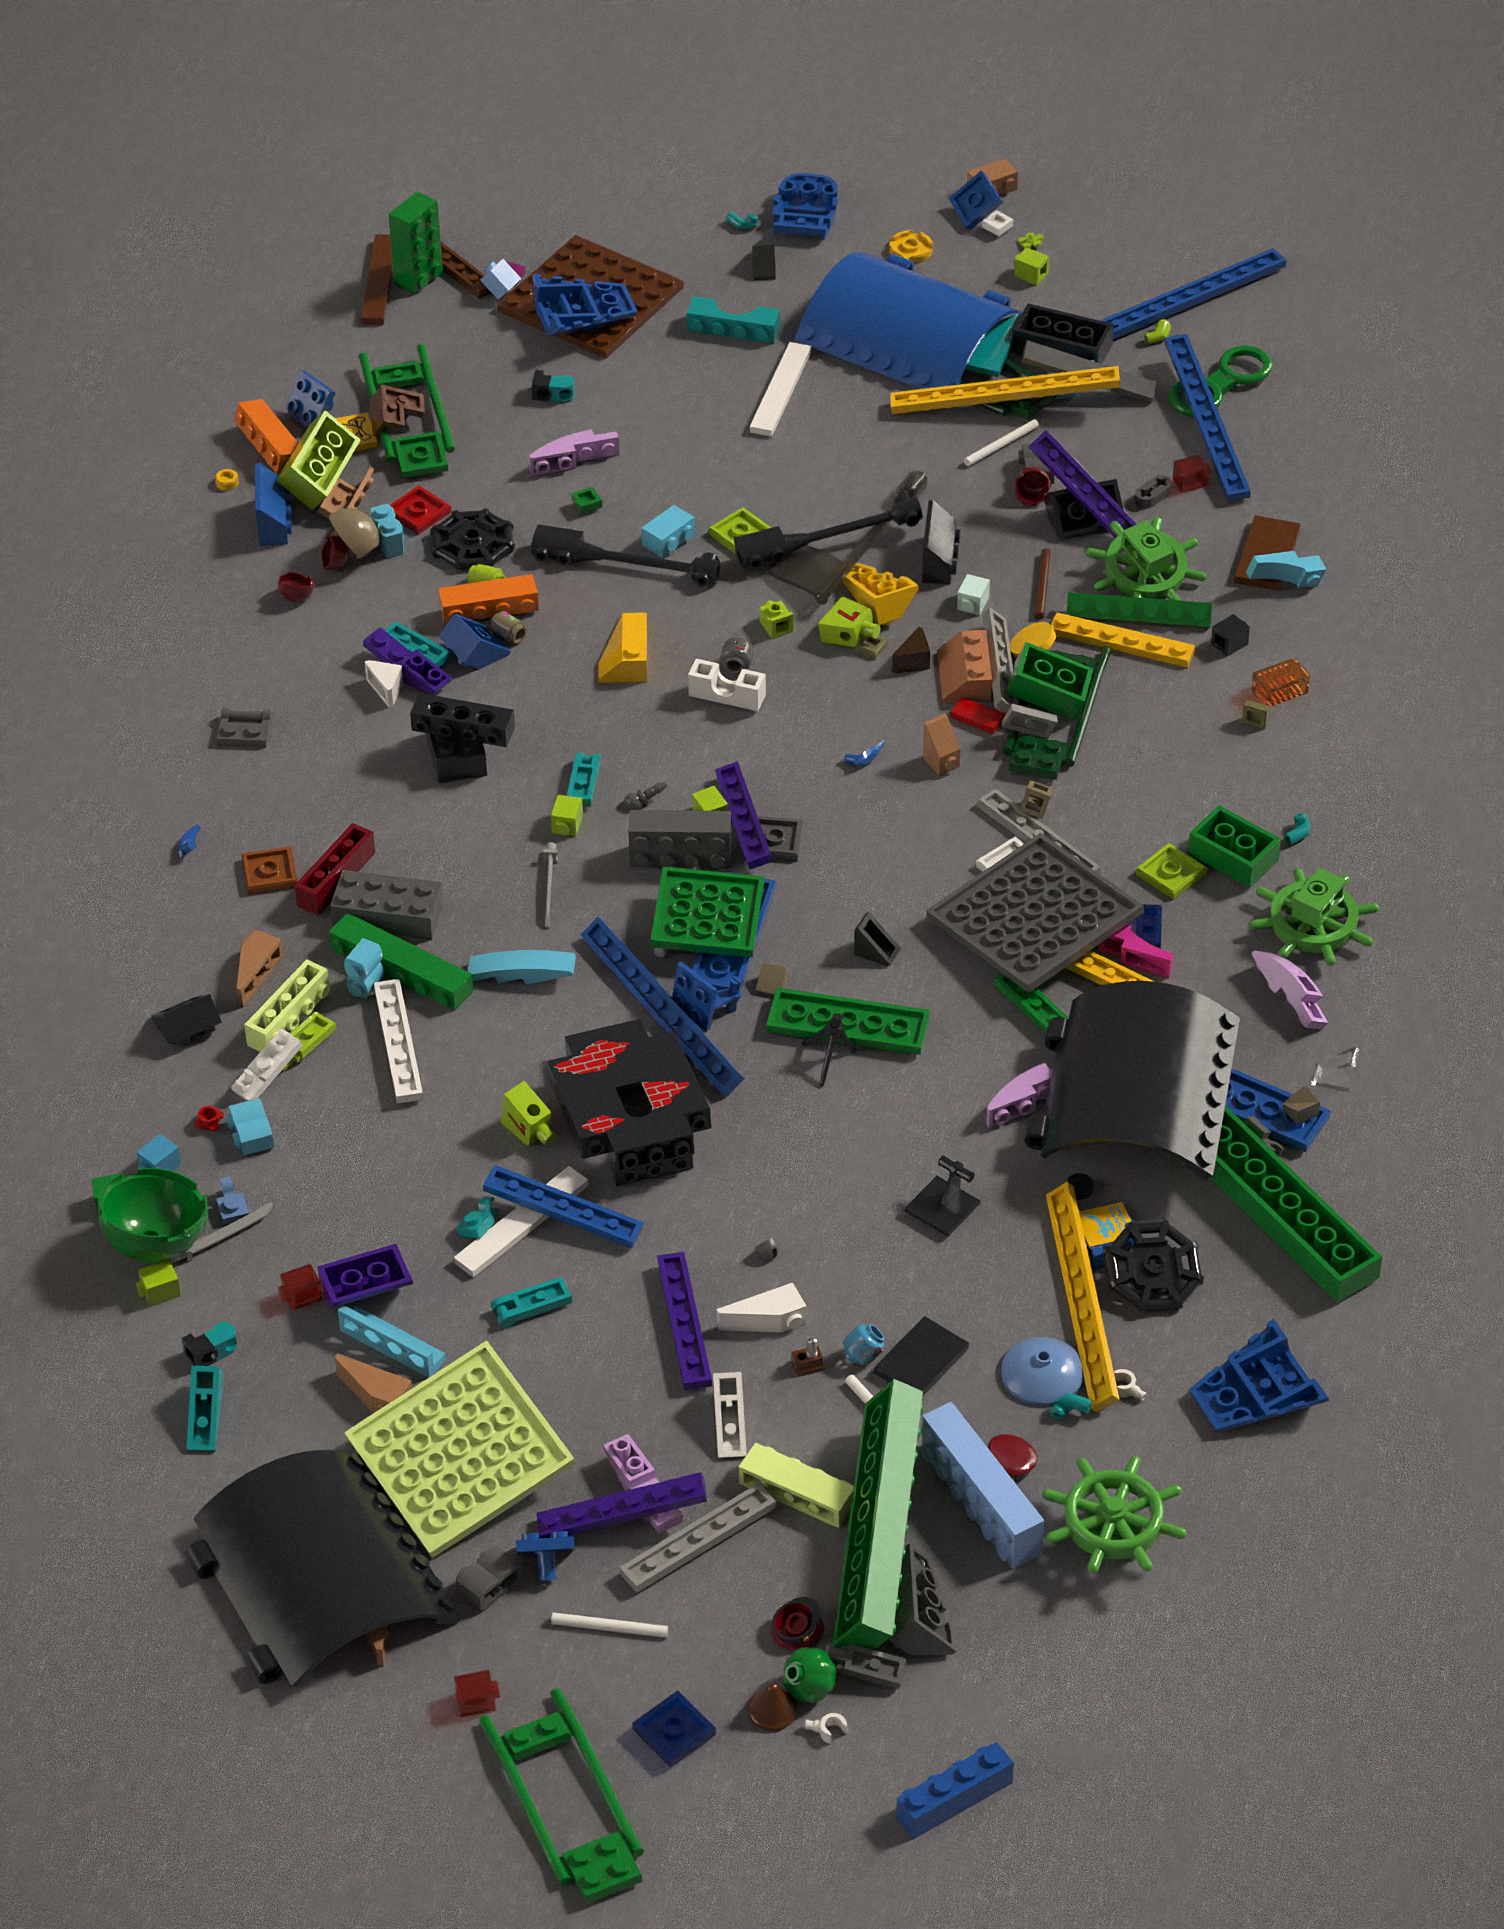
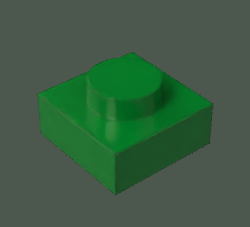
(586, 500)

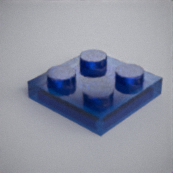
(674, 1728)

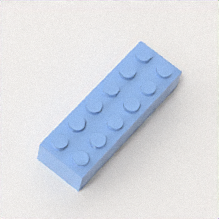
(982, 1485)

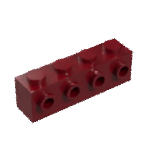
(347, 853)

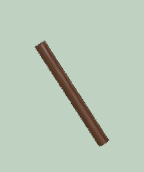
(1042, 584)

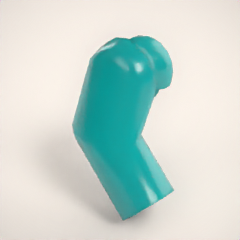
(741, 223)
(1300, 831)
(1067, 1403)

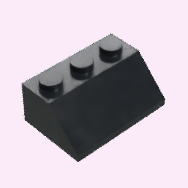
(1070, 516)
(939, 545)

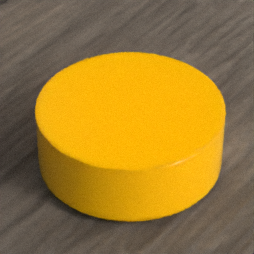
(227, 479)

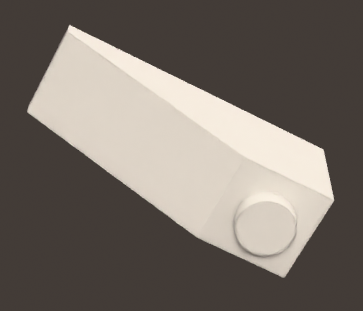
(767, 1312)
(729, 1414)

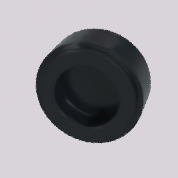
(1082, 1185)

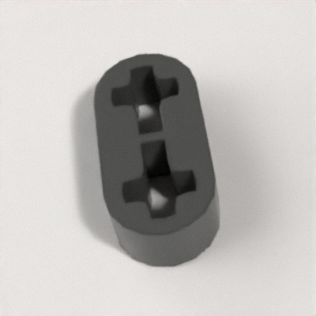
(1157, 488)

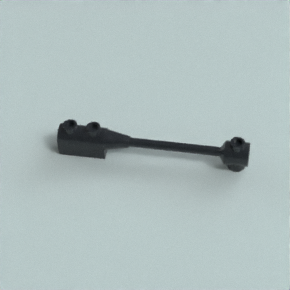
(774, 546)
(569, 547)

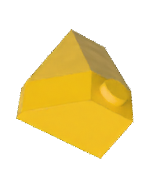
(880, 592)
(626, 651)

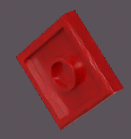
(420, 509)

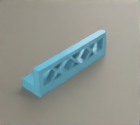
(390, 1340)

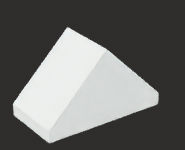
(385, 680)

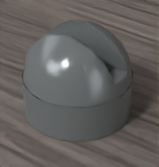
(768, 1249)

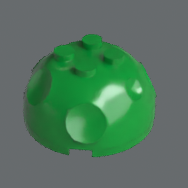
(152, 1214)

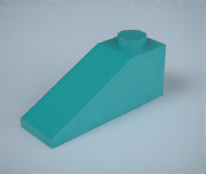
(204, 1407)

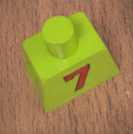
(847, 624)
(526, 1115)

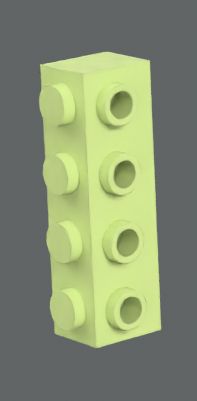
(288, 1005)

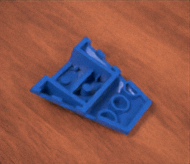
(579, 306)
(1256, 1383)

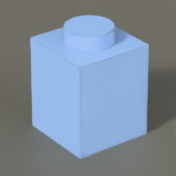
(499, 278)

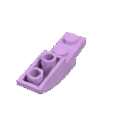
(573, 448)
(1291, 981)
(1019, 1096)
(635, 1472)

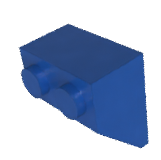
(472, 642)

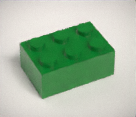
(1050, 681)
(1234, 846)

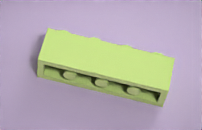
(797, 1484)

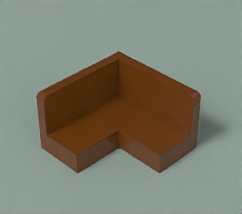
(391, 404)

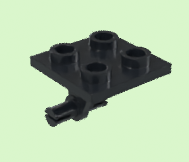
(942, 1201)

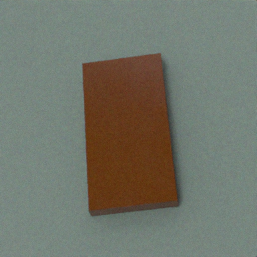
(1264, 538)

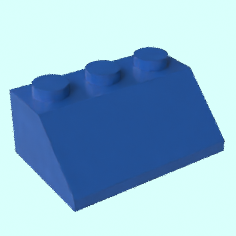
(271, 508)

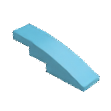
(529, 965)

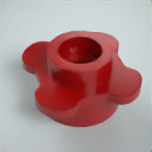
(209, 1118)

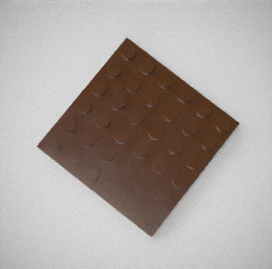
(592, 262)

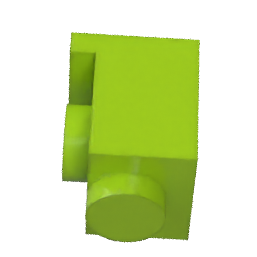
(773, 613)

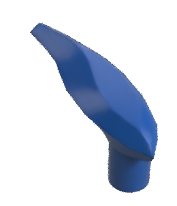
(864, 758)
(187, 841)

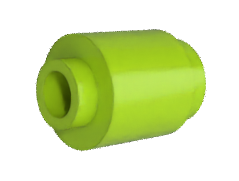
(484, 573)

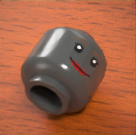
(736, 655)

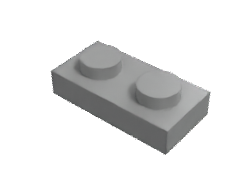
(1029, 721)

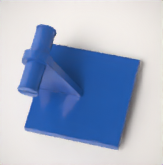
(701, 998)

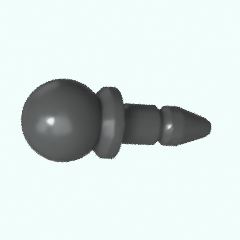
(635, 801)

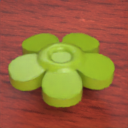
(1031, 240)

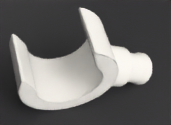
(1131, 1389)
(827, 1720)

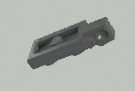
(868, 1664)

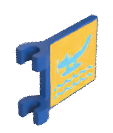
(1101, 1227)

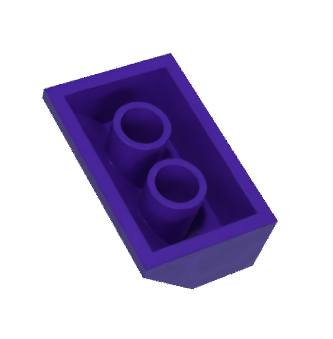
(363, 1276)

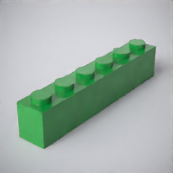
(403, 961)

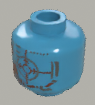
(863, 1344)

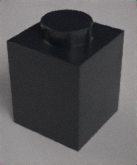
(1230, 635)

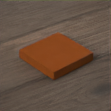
(269, 870)

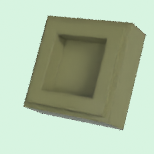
(871, 647)
(1255, 714)

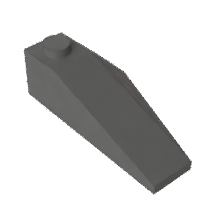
(920, 1615)

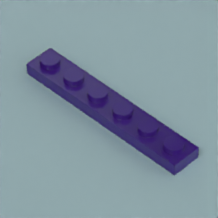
(1079, 482)
(743, 815)
(684, 1321)
(623, 1506)

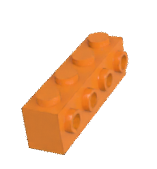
(265, 432)
(489, 597)

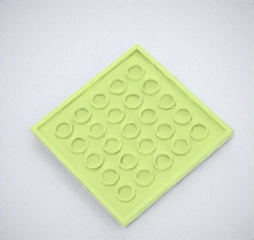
(460, 1448)

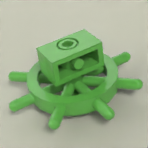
(1149, 555)
(1314, 907)
(1111, 1526)

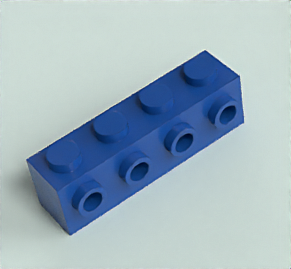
(954, 1789)

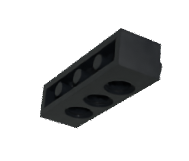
(462, 720)

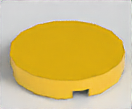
(911, 246)
(1038, 634)

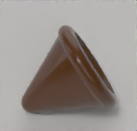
(772, 1708)

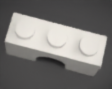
(708, 684)

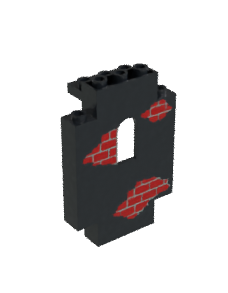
(624, 1058)

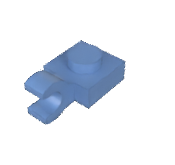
(231, 1205)

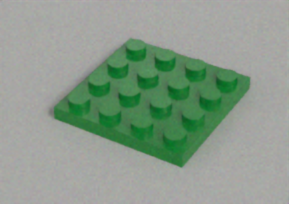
(707, 912)

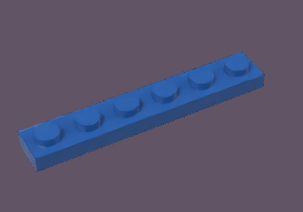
(563, 1206)

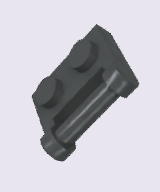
(244, 734)

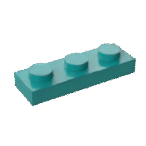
(413, 641)

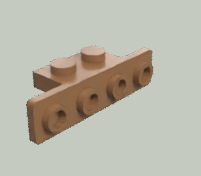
(345, 496)

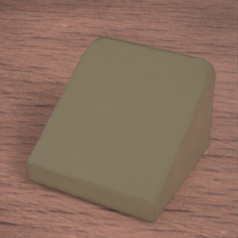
(770, 978)

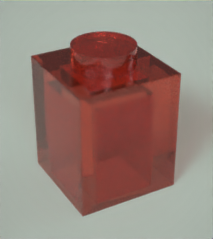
(1191, 473)
(300, 1287)
(476, 1693)

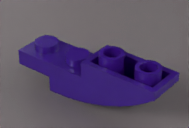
(416, 668)

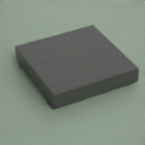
(782, 837)

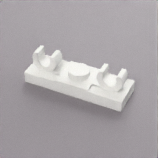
(267, 1065)

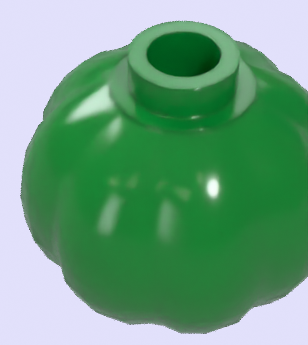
(809, 1675)

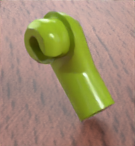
(1162, 330)

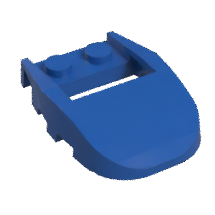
(807, 195)

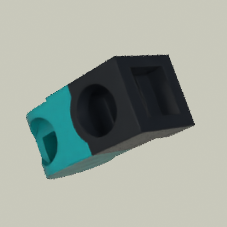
(552, 387)
(211, 1345)

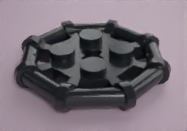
(484, 528)
(1153, 1280)

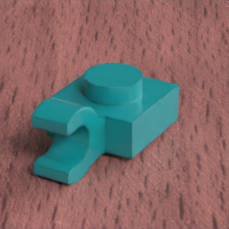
(478, 1223)

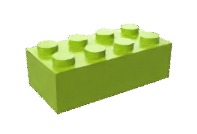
(318, 460)

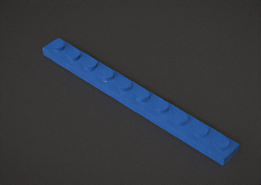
(1195, 292)
(1207, 417)
(662, 1006)

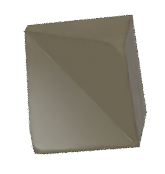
(1302, 1105)

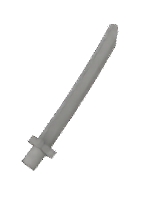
(550, 858)
(225, 1232)

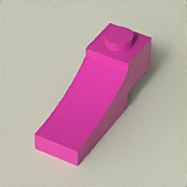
(1138, 953)

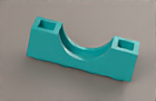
(758, 325)

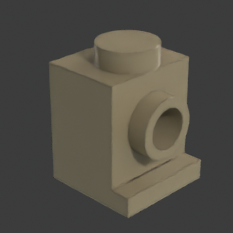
(1036, 799)

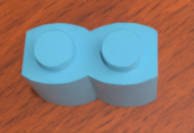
(389, 530)
(363, 968)
(250, 1127)

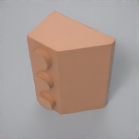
(965, 667)

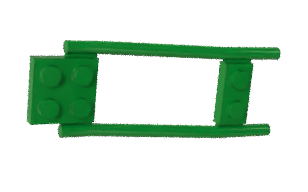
(415, 453)
(597, 1866)

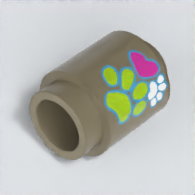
(508, 627)

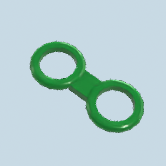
(1224, 378)

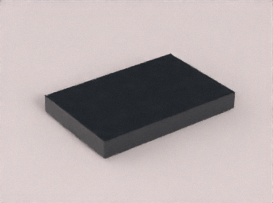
(922, 1356)

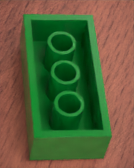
(415, 242)

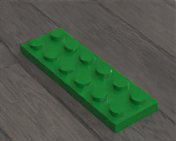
(864, 1021)

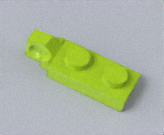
(311, 1034)

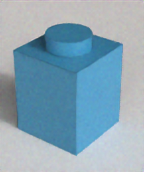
(159, 1154)

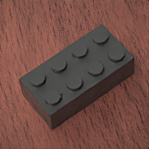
(679, 838)
(389, 903)

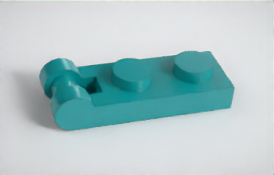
(584, 777)
(531, 1301)

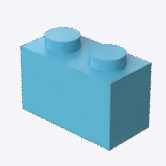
(668, 531)

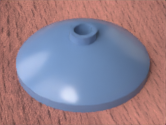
(1041, 1370)

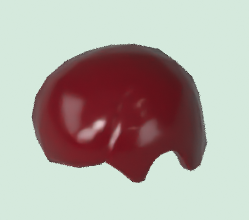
(1032, 485)
(334, 553)
(295, 586)

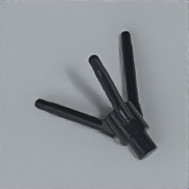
(834, 1032)

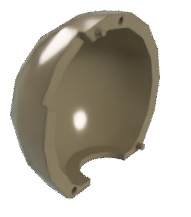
(356, 530)

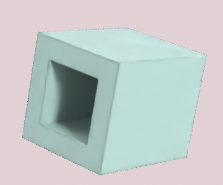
(973, 594)

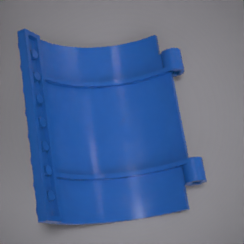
(898, 320)

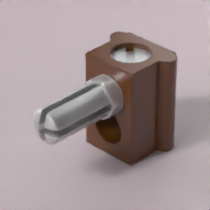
(807, 1359)

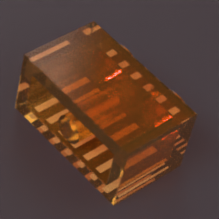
(1280, 682)

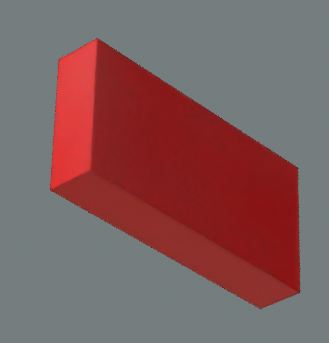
(977, 715)

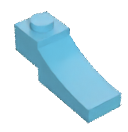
(1288, 567)

